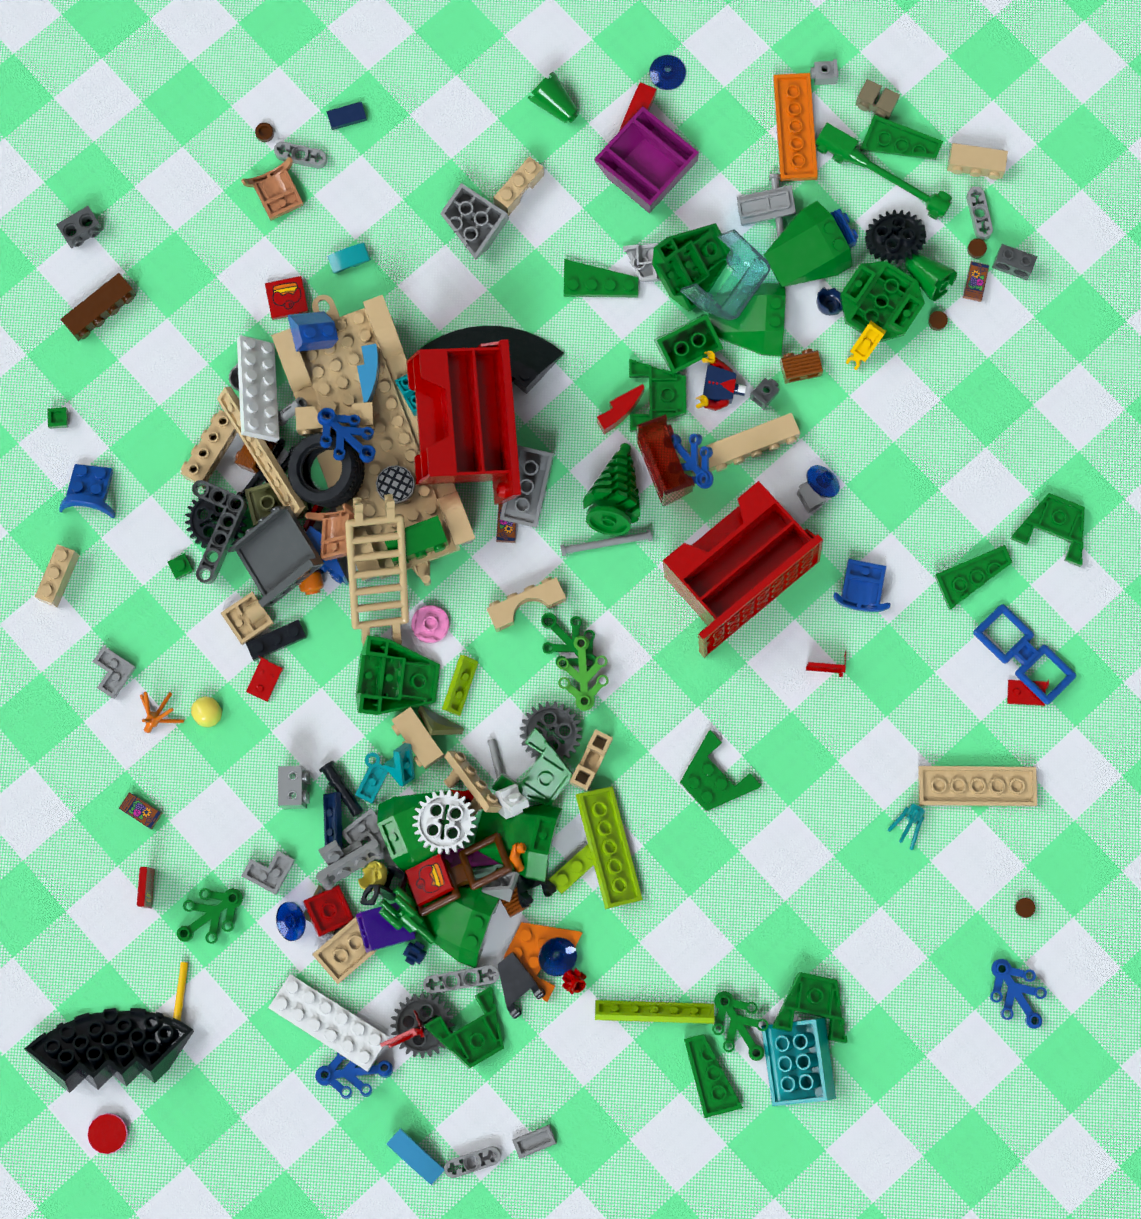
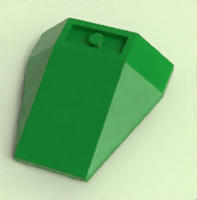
(396, 827)
(532, 827)

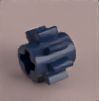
(415, 953)

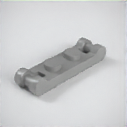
(350, 863)

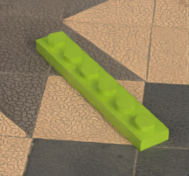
(654, 1011)

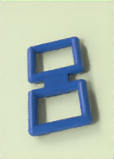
(1024, 654)

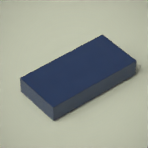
(346, 115)

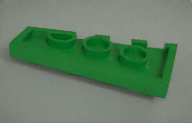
(897, 139)
(592, 281)
(970, 575)
(711, 1082)

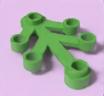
(583, 676)

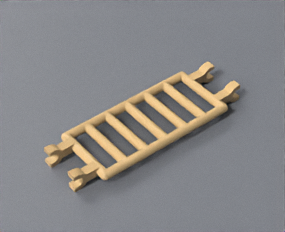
(354, 575)

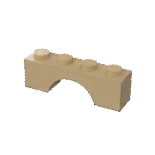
(308, 424)
(547, 593)

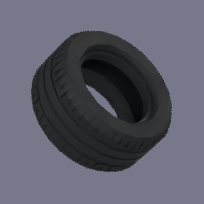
(300, 472)

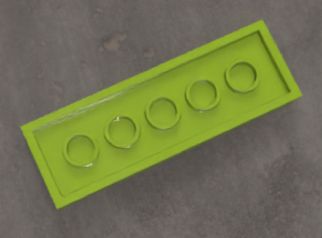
(608, 847)

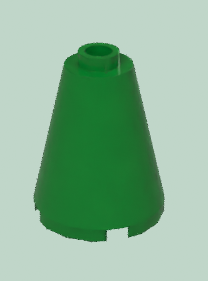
(554, 99)
(931, 275)

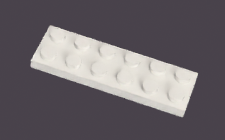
(257, 389)
(328, 1022)

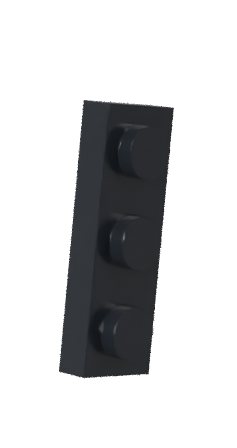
(276, 640)

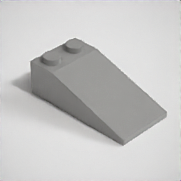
(534, 477)

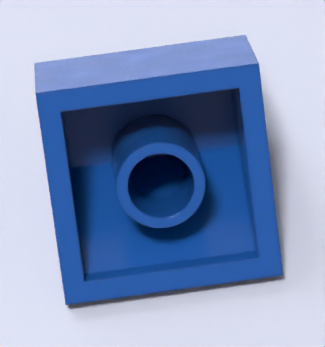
(312, 331)

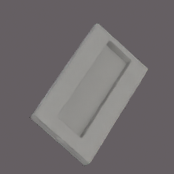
(766, 205)

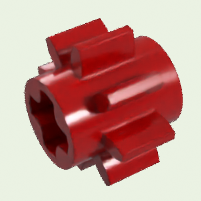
(574, 981)

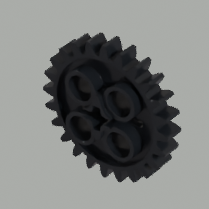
(895, 231)
(195, 520)

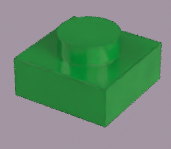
(57, 417)
(180, 566)

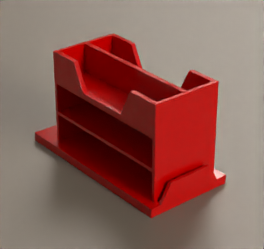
(466, 417)
(741, 565)

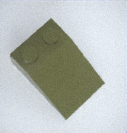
(263, 499)

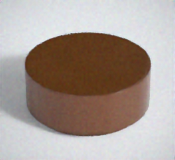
(264, 132)
(977, 248)
(938, 320)
(1025, 907)

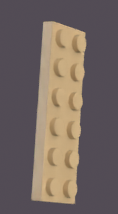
(977, 786)

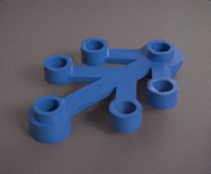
(345, 433)
(704, 477)
(1015, 990)
(350, 1073)

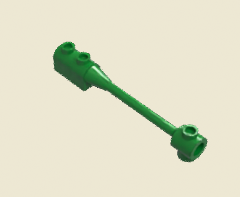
(844, 149)

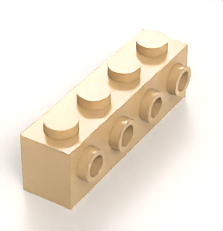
(210, 449)

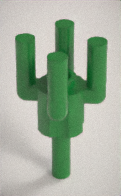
(405, 916)

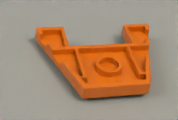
(528, 943)

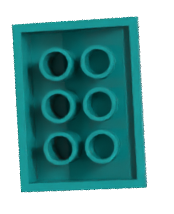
(799, 1063)

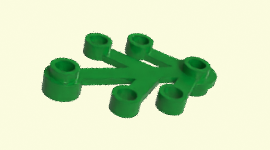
(569, 643)
(212, 913)
(737, 1023)

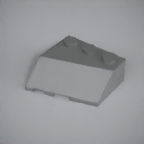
(474, 220)

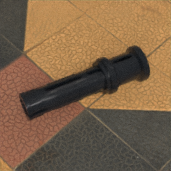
(336, 780)

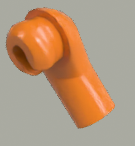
(516, 851)

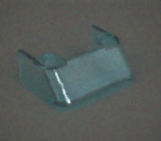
(748, 274)

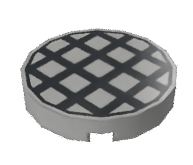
(395, 481)

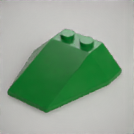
(809, 248)
(690, 259)
(760, 323)
(393, 678)
(462, 924)

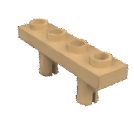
(469, 776)

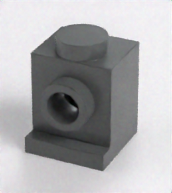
(760, 397)

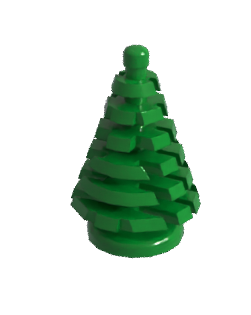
(614, 496)

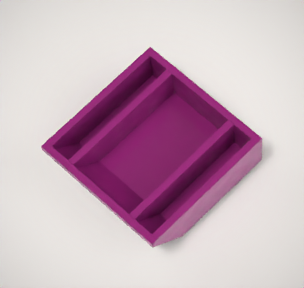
(646, 159)

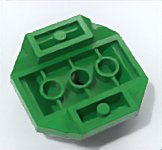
(885, 283)

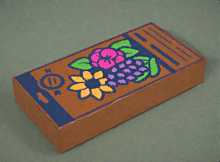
(976, 281)
(505, 530)
(140, 810)

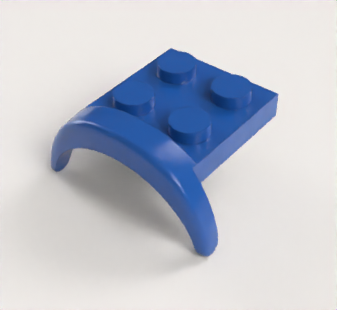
(89, 488)
(862, 587)

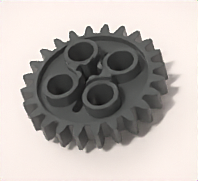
(562, 719)
(430, 1042)

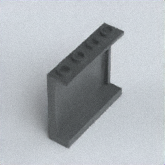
(277, 554)

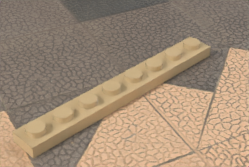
(262, 455)

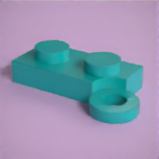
(372, 780)

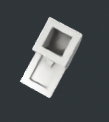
(511, 801)

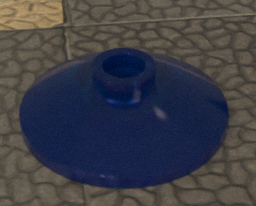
(667, 80)
(823, 481)
(290, 921)
(563, 962)

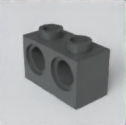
(77, 223)
(1014, 262)

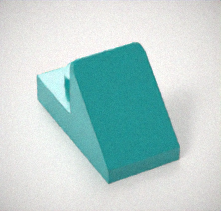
(401, 765)

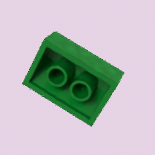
(688, 343)
(421, 539)

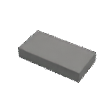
(534, 1141)

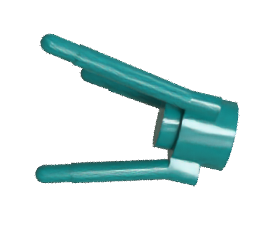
(914, 815)

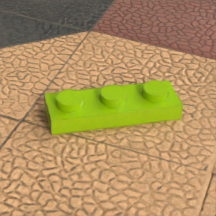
(460, 685)
(572, 870)

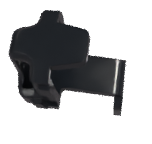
(384, 890)

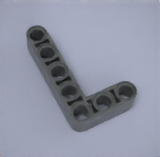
(220, 529)

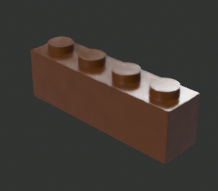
(98, 307)

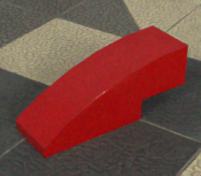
(643, 97)
(620, 409)

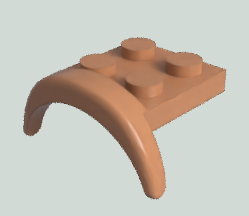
(276, 190)
(333, 531)

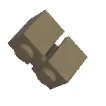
(868, 96)

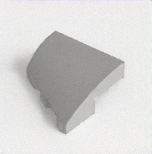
(641, 259)

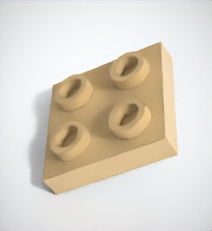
(247, 618)

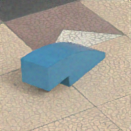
(369, 372)
(415, 1156)

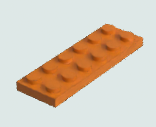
(795, 127)

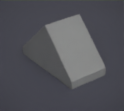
(502, 887)

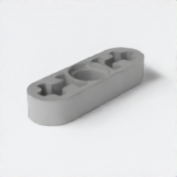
(296, 148)
(976, 221)
(459, 1172)

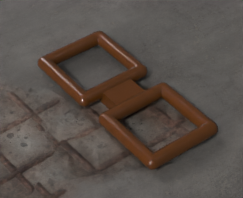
(463, 873)

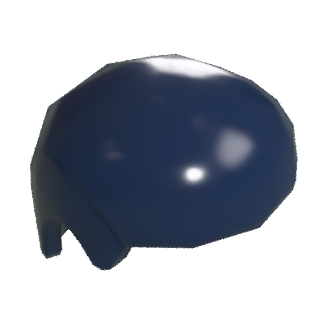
(829, 301)

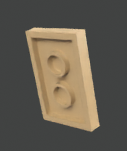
(343, 952)

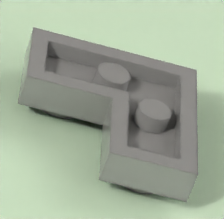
(118, 671)
(363, 827)
(332, 852)
(271, 877)

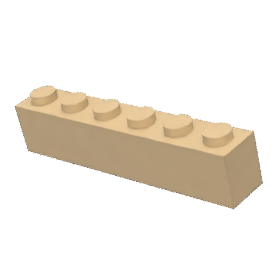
(751, 442)

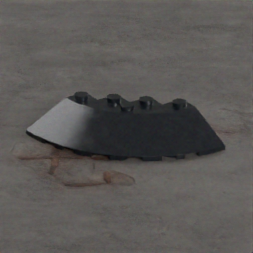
(529, 354)
(109, 1046)

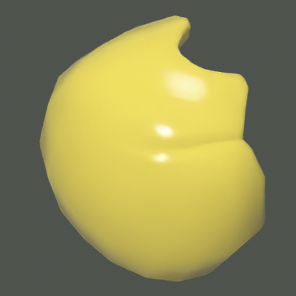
(206, 711)
(373, 874)

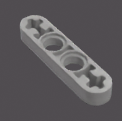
(461, 981)

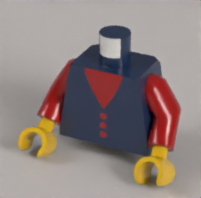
(719, 384)

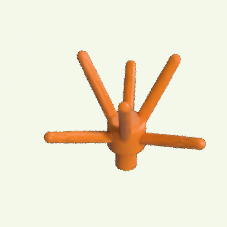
(154, 718)

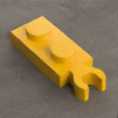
(866, 344)

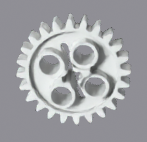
(427, 819)

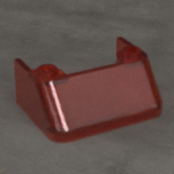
(662, 460)

